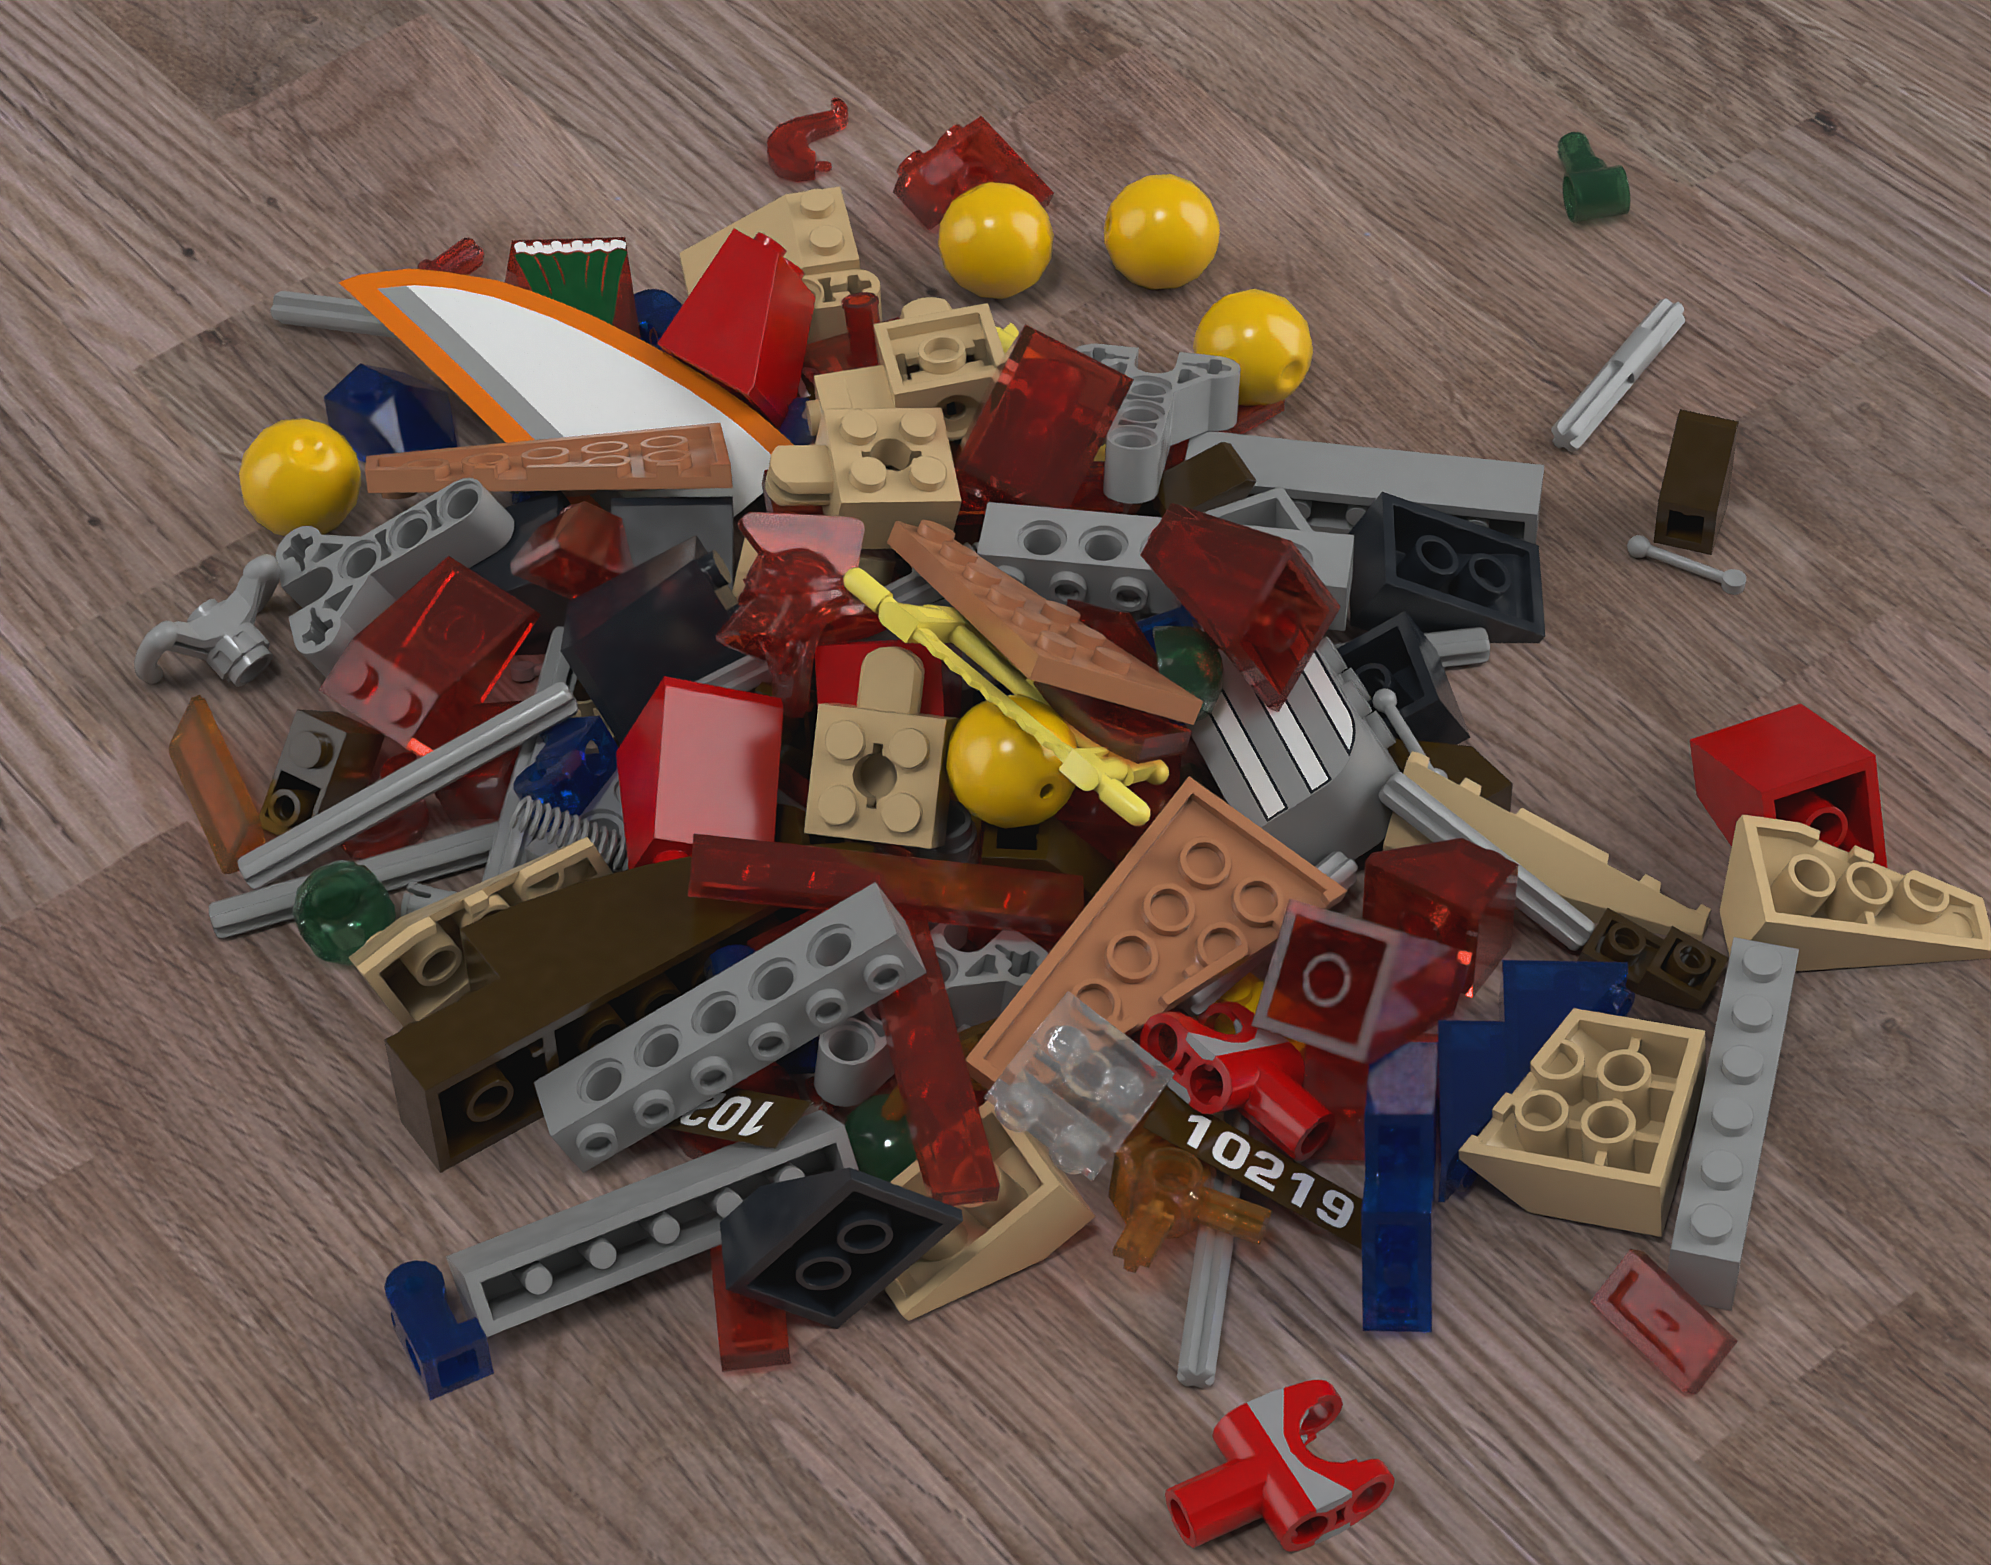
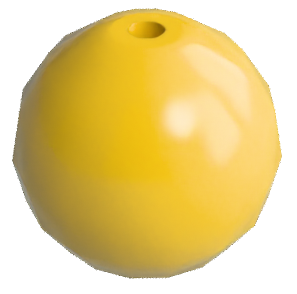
(1161, 232)
(995, 240)
(1264, 338)
(300, 477)
(1004, 770)

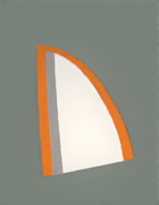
(560, 372)

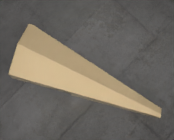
(1552, 855)

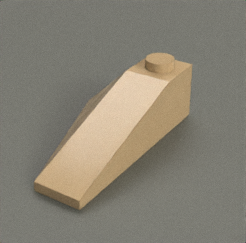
(1841, 905)
(420, 957)

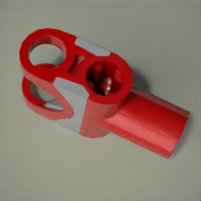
(1244, 1072)
(1277, 1476)

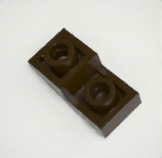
(1665, 970)

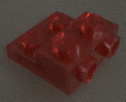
(959, 163)

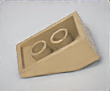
(807, 224)
(998, 1238)

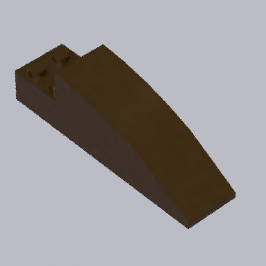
(553, 985)

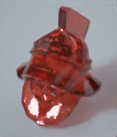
(797, 598)

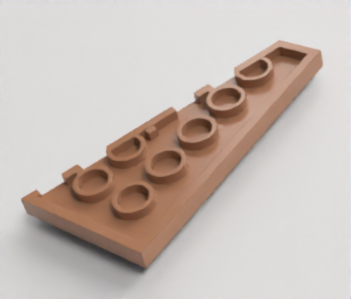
(574, 465)
(1037, 633)
(1169, 921)

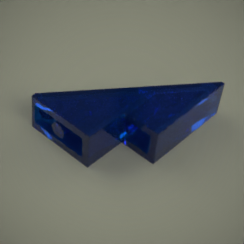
(1493, 1057)
(1400, 1190)

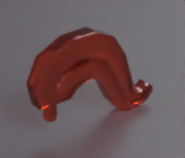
(789, 142)
(398, 830)

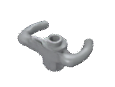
(219, 631)

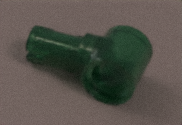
(1590, 186)

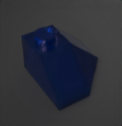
(389, 412)

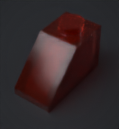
(575, 551)

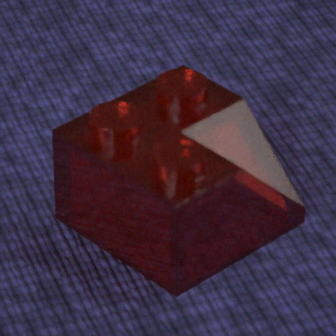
(1446, 895)

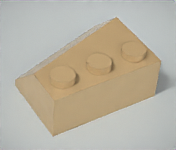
(1597, 1123)

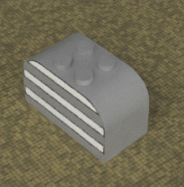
(1311, 766)

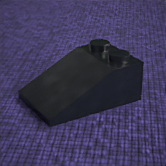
(1443, 574)
(1405, 661)
(828, 1241)

